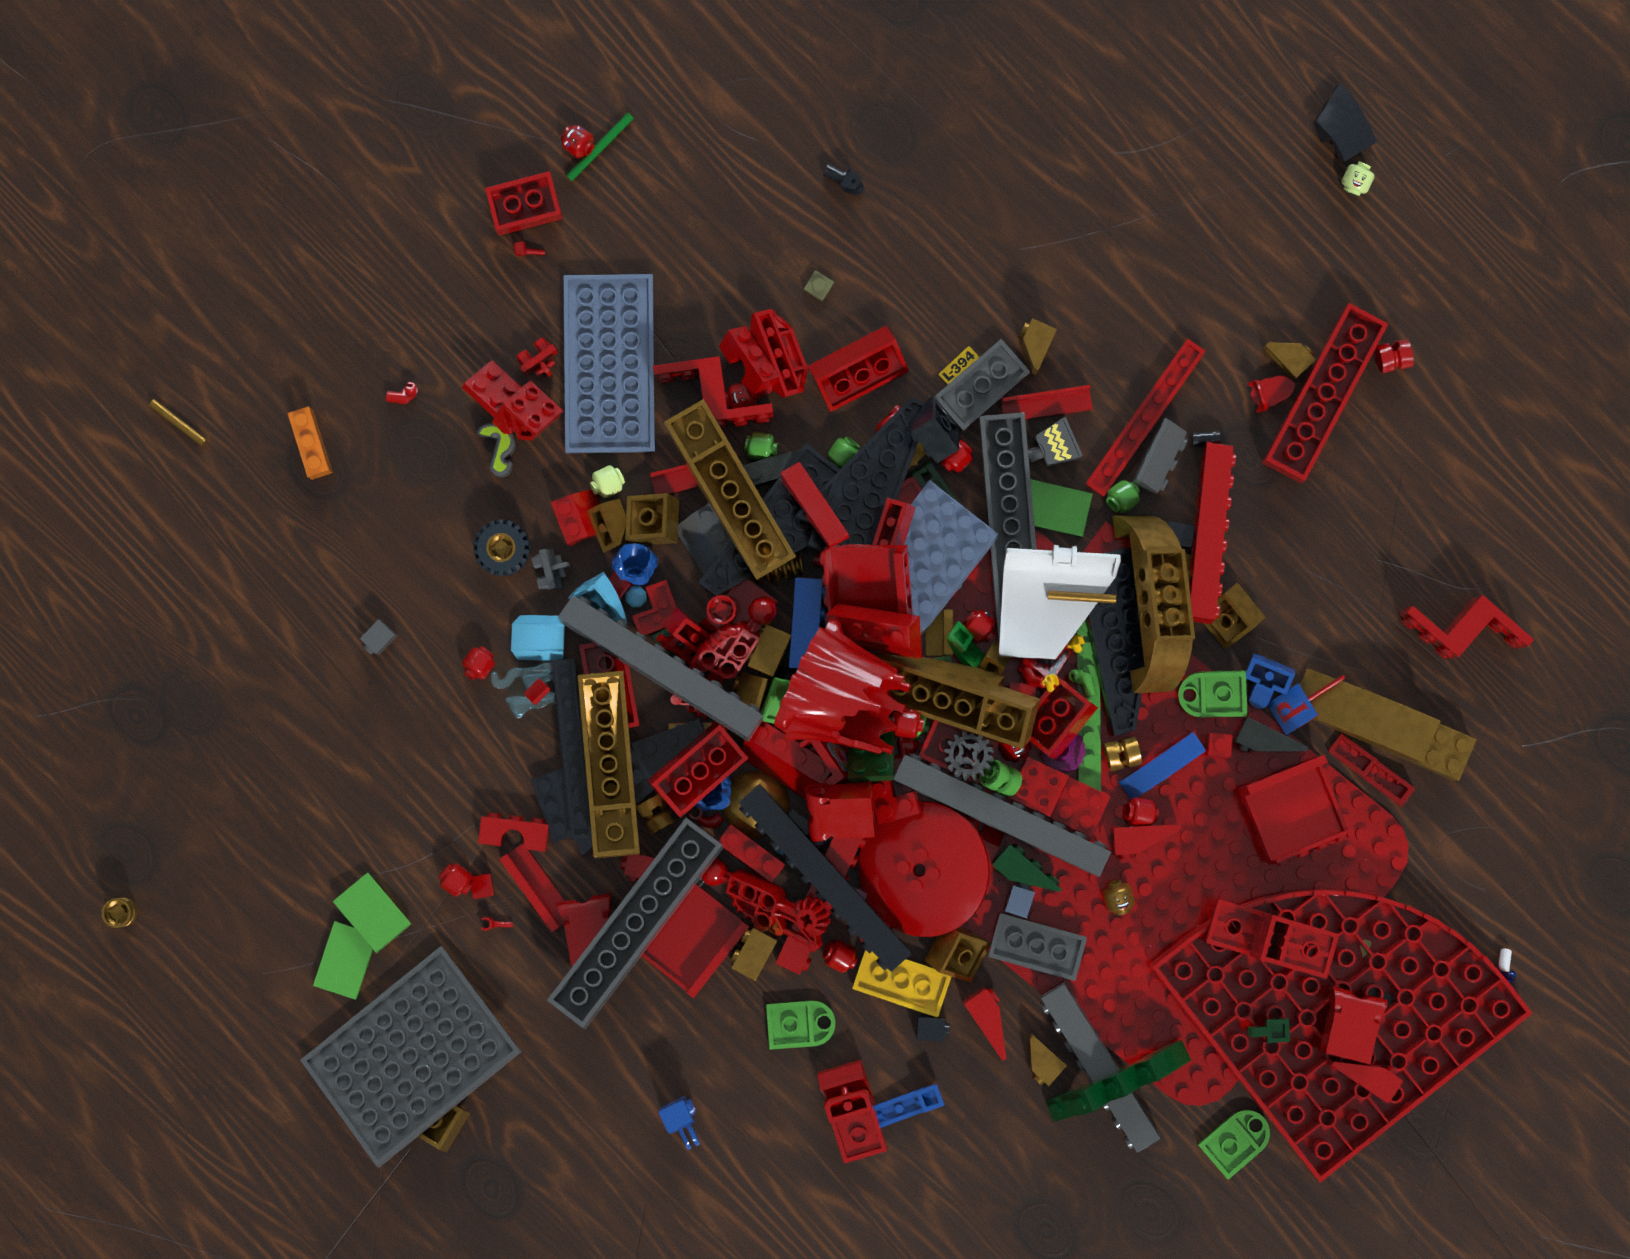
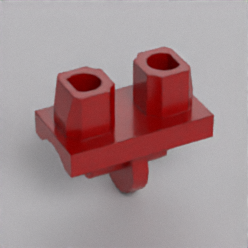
(545, 351)

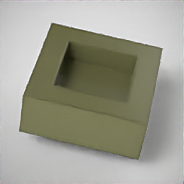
(819, 286)

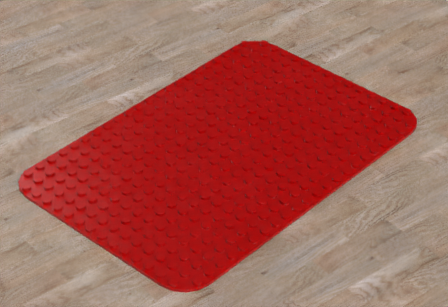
(1176, 878)

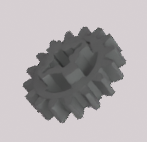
(962, 760)

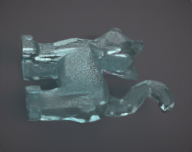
(521, 704)

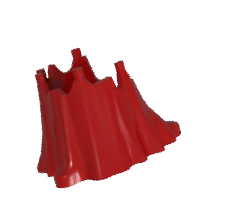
(841, 694)

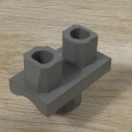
(553, 569)

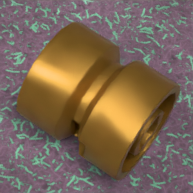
(1130, 750)
(659, 821)
(119, 912)

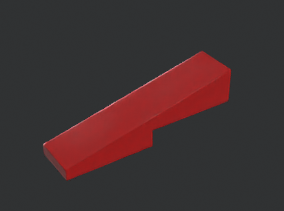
(814, 504)
(1371, 770)

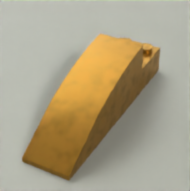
(729, 489)
(965, 698)
(1389, 726)
(608, 764)

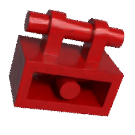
(687, 631)

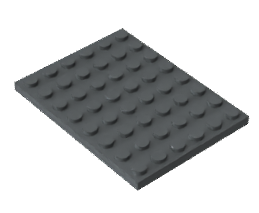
(410, 1056)

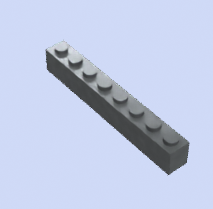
(1098, 1063)

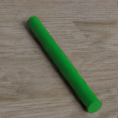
(599, 147)

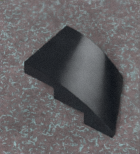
(1344, 125)

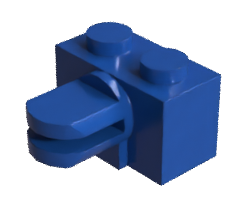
(1267, 678)
(678, 1116)

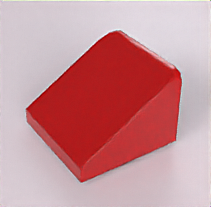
(620, 586)
(537, 691)
(482, 886)

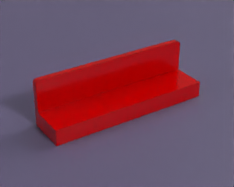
(1049, 402)
(673, 480)
(534, 885)

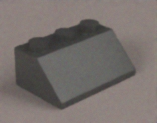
(1160, 457)
(703, 537)

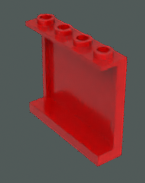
(867, 577)
(1294, 811)
(695, 940)

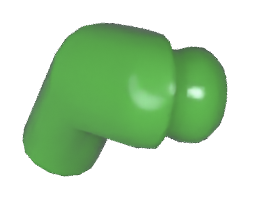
(1083, 679)

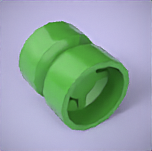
(1001, 778)

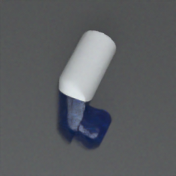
(1504, 965)

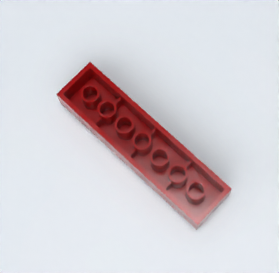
(1325, 393)

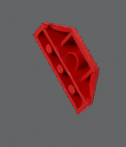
(782, 349)

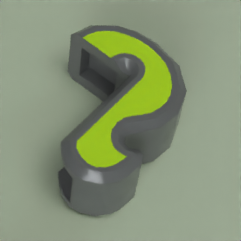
(503, 449)

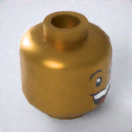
(1118, 897)

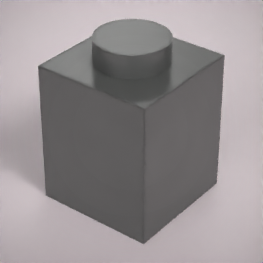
(377, 638)

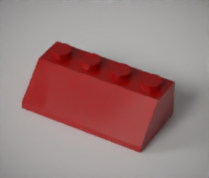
(858, 368)
(880, 630)
(599, 661)
(785, 759)
(697, 769)

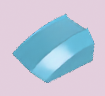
(602, 595)
(538, 638)

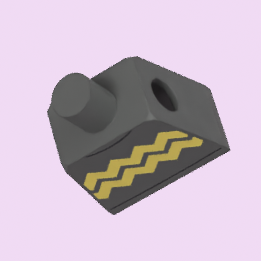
(1055, 445)

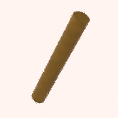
(176, 421)
(1083, 597)

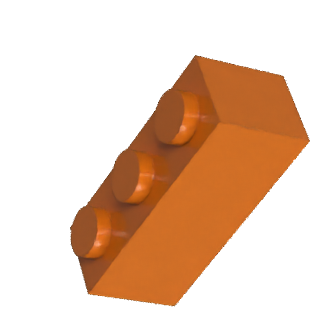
(310, 443)

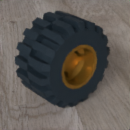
(501, 548)

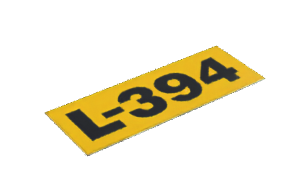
(958, 365)

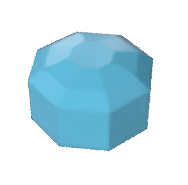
(636, 597)

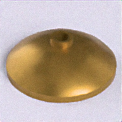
(740, 788)

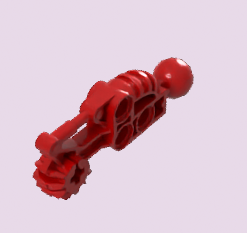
(722, 644)
(757, 905)

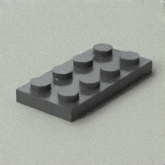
(982, 384)
(1037, 946)

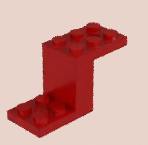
(713, 390)
(1465, 627)
(1272, 938)

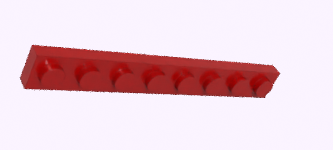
(1145, 417)

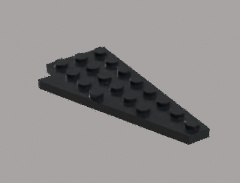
(868, 478)
(730, 567)
(1118, 647)
(647, 758)

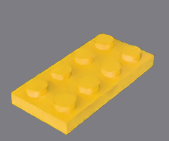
(907, 985)

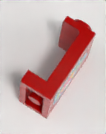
(835, 758)

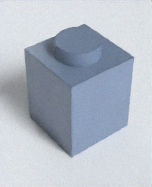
(1019, 900)

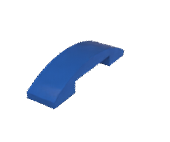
(1162, 766)
(909, 1104)

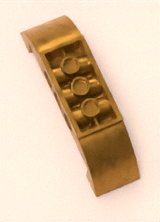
(1161, 601)

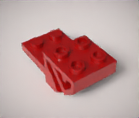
(514, 407)
(1060, 797)
(852, 1111)

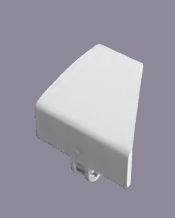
(1039, 626)

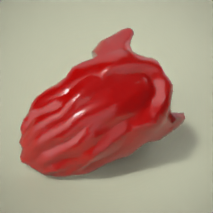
(1270, 391)

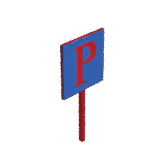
(1295, 707)

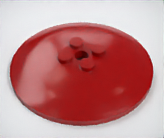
(953, 877)

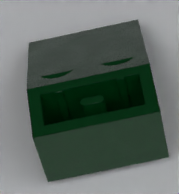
(1017, 868)

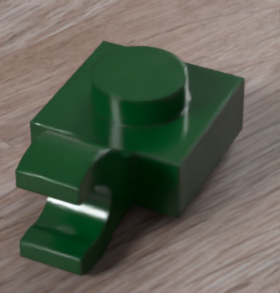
(1274, 1030)

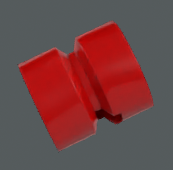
(1394, 356)
(722, 609)

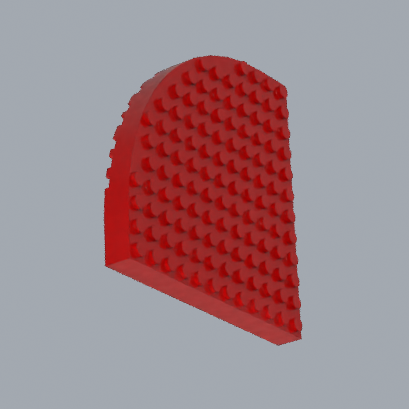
(1441, 1018)

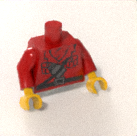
(1044, 672)

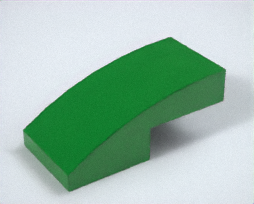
(961, 643)

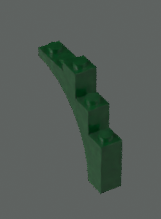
(1119, 1083)

